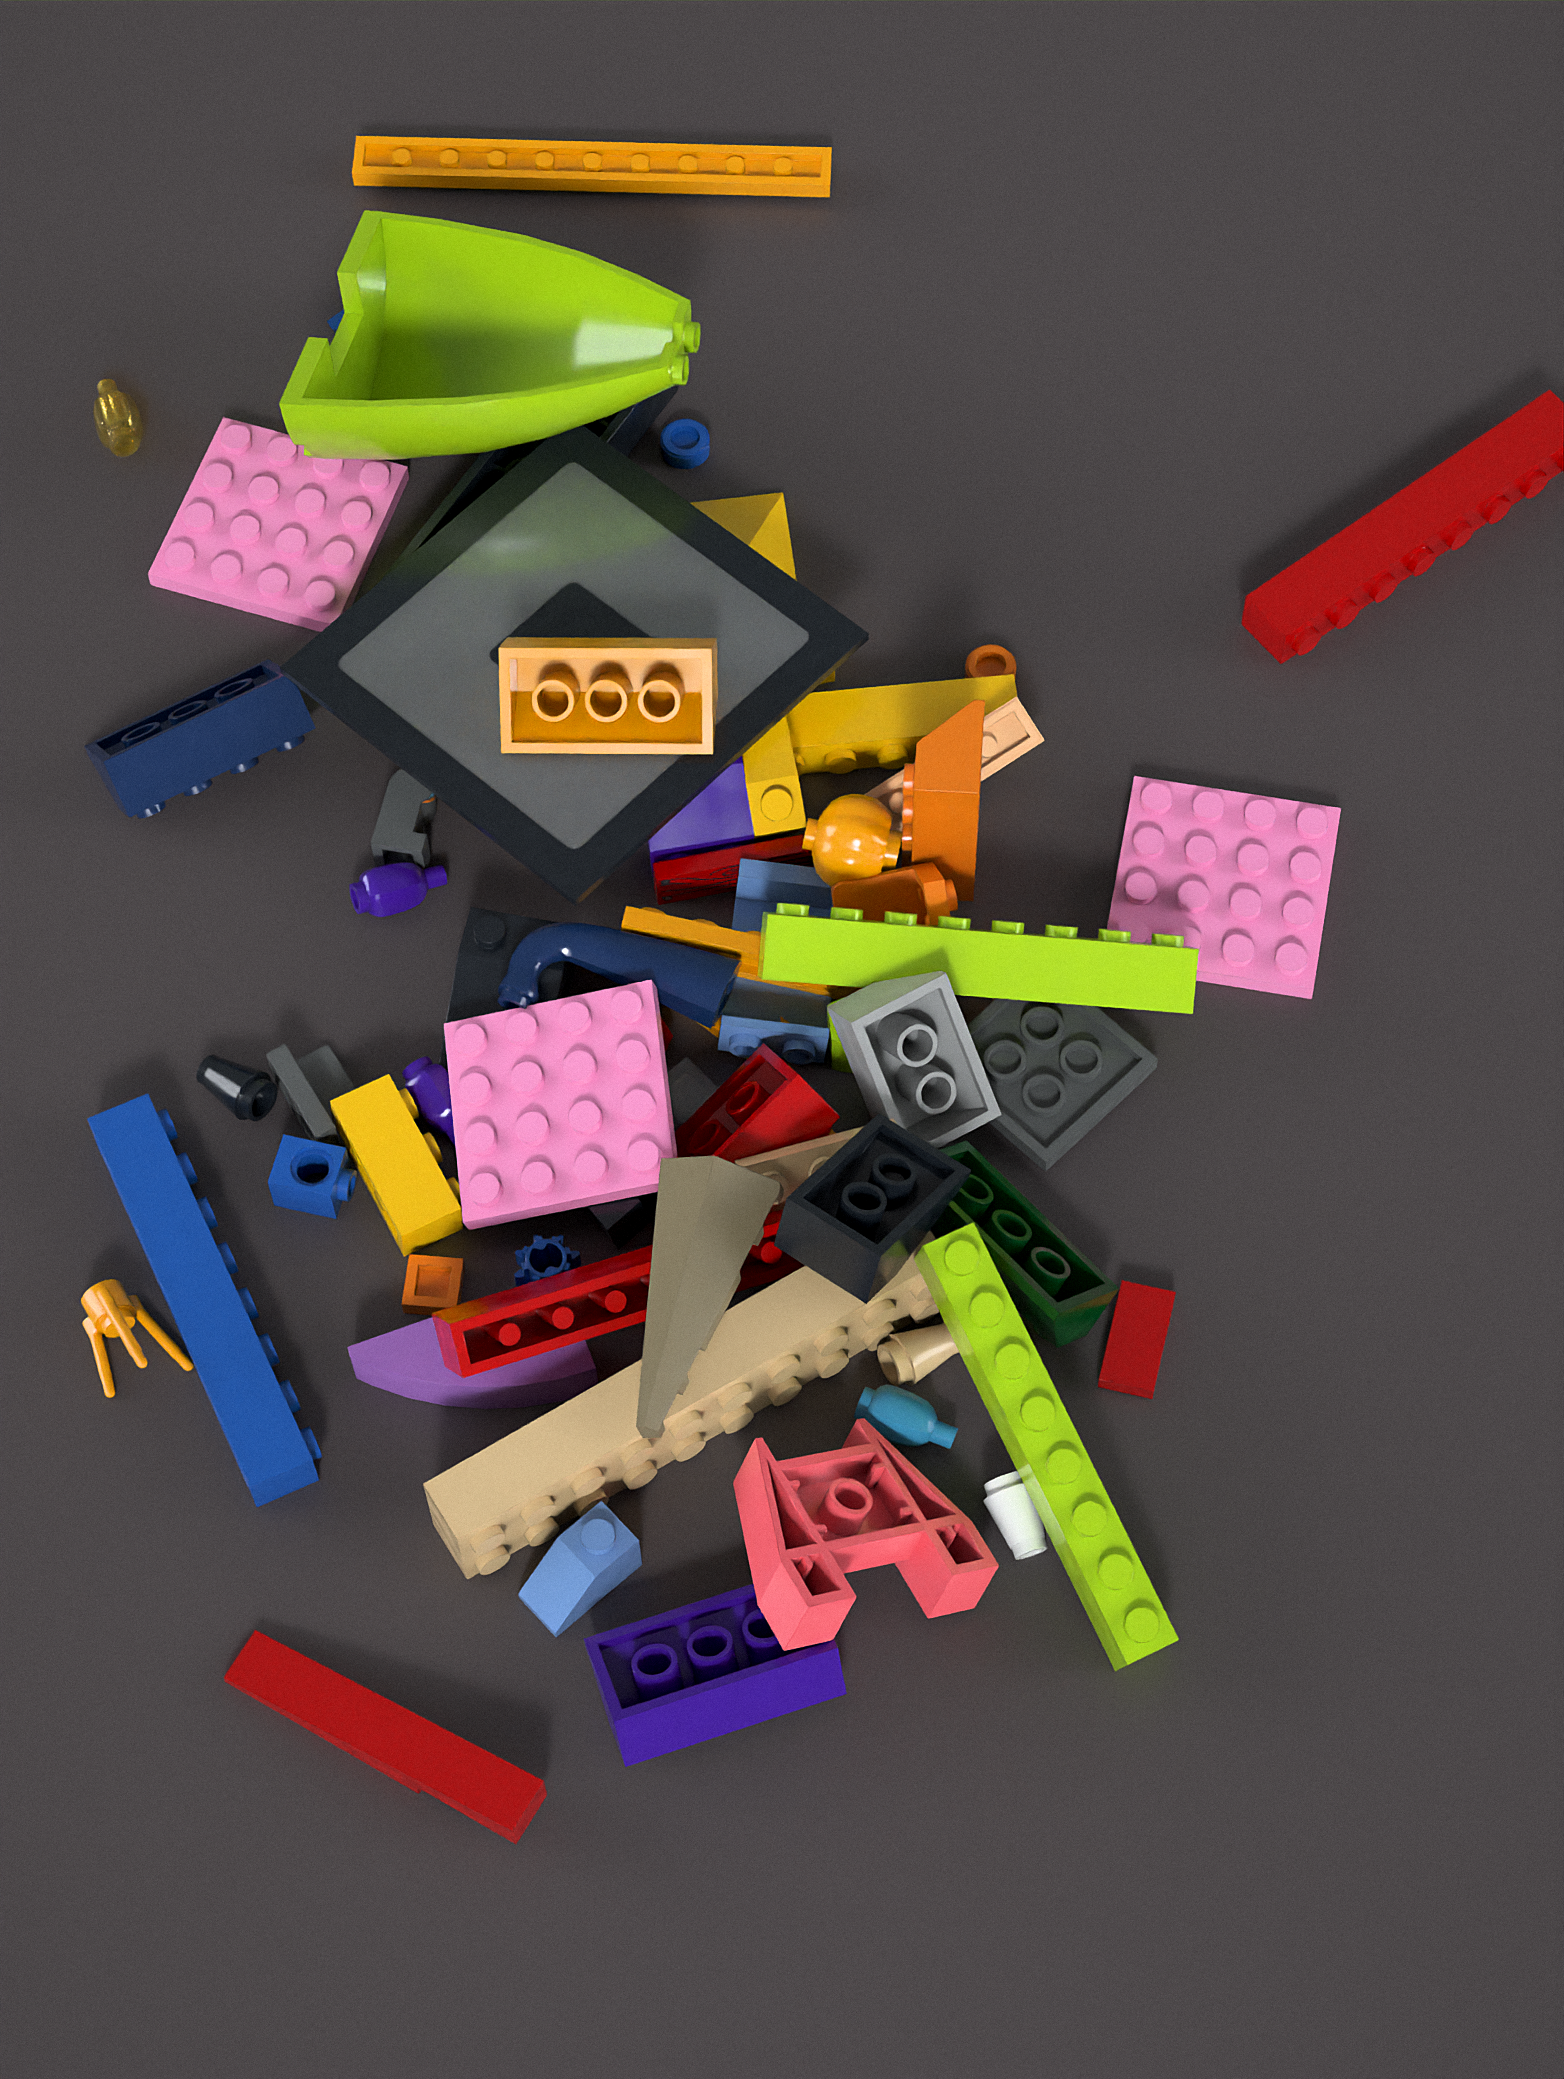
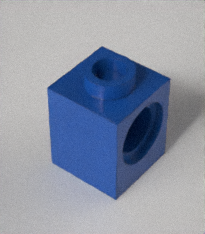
(299, 1159)

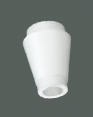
(1015, 1515)

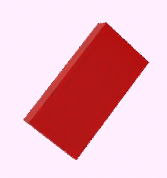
(1136, 1339)

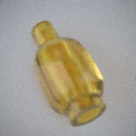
(117, 419)

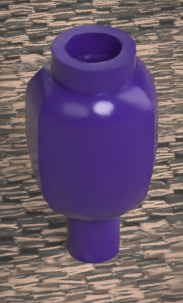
(394, 888)
(431, 1094)

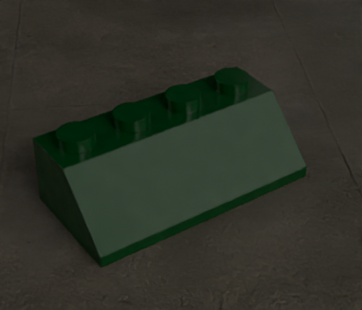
(1037, 1263)

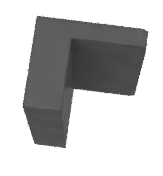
(310, 1087)

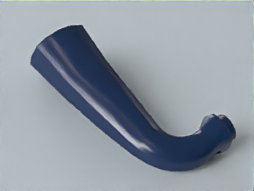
(685, 977)

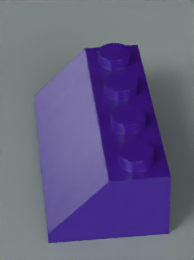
(704, 1675)

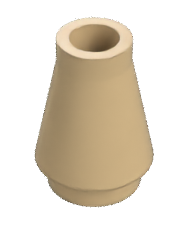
(915, 1353)

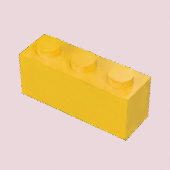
(398, 1163)

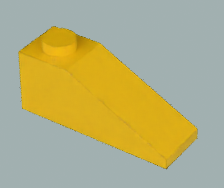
(774, 784)

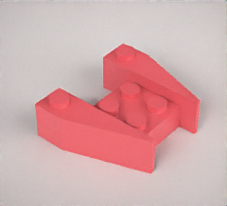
(845, 1514)

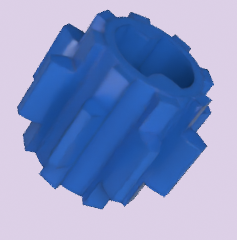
(541, 1257)

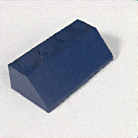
(201, 739)

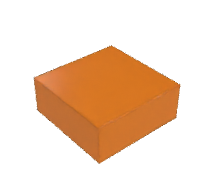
(432, 1284)

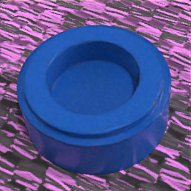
(685, 443)

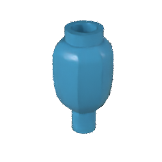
(903, 1417)

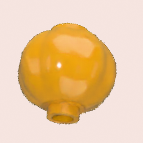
(852, 839)

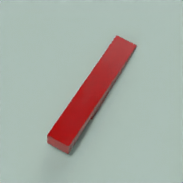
(388, 1736)

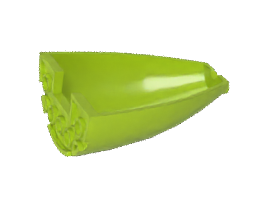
(478, 343)

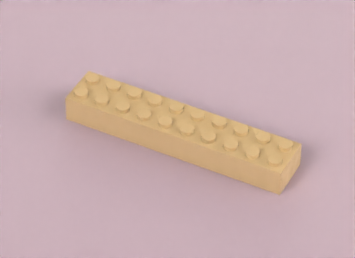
(591, 1444)

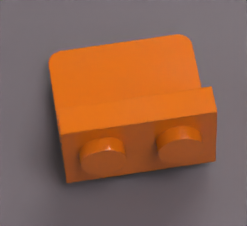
(907, 889)

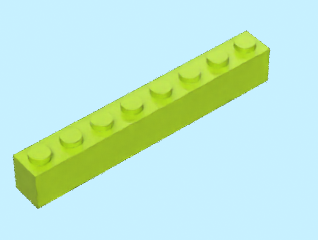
(980, 961)
(1045, 1447)

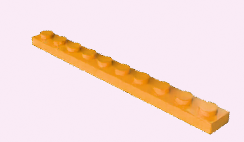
(592, 166)

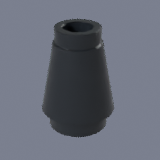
(238, 1087)

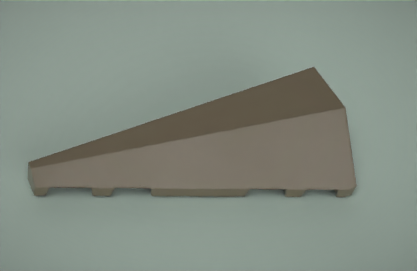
(702, 1234)

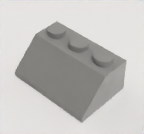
(915, 1057)

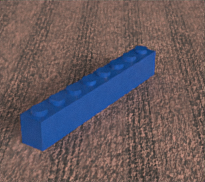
(204, 1300)

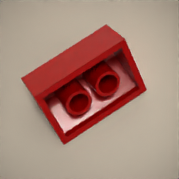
(756, 1112)

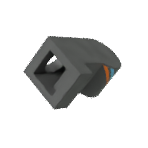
(402, 822)

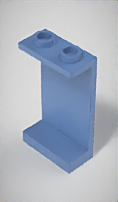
(756, 1006)

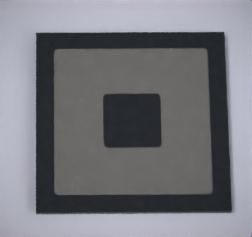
(567, 550)

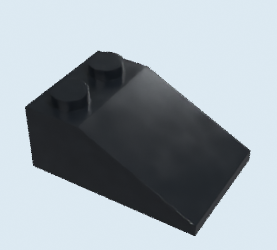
(484, 962)
(869, 1207)

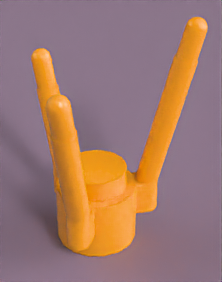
(113, 1314)

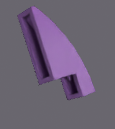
(413, 1367)

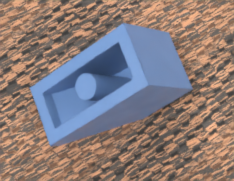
(581, 1568)

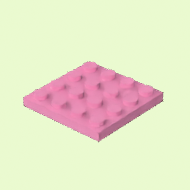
(277, 527)
(1230, 876)
(559, 1104)

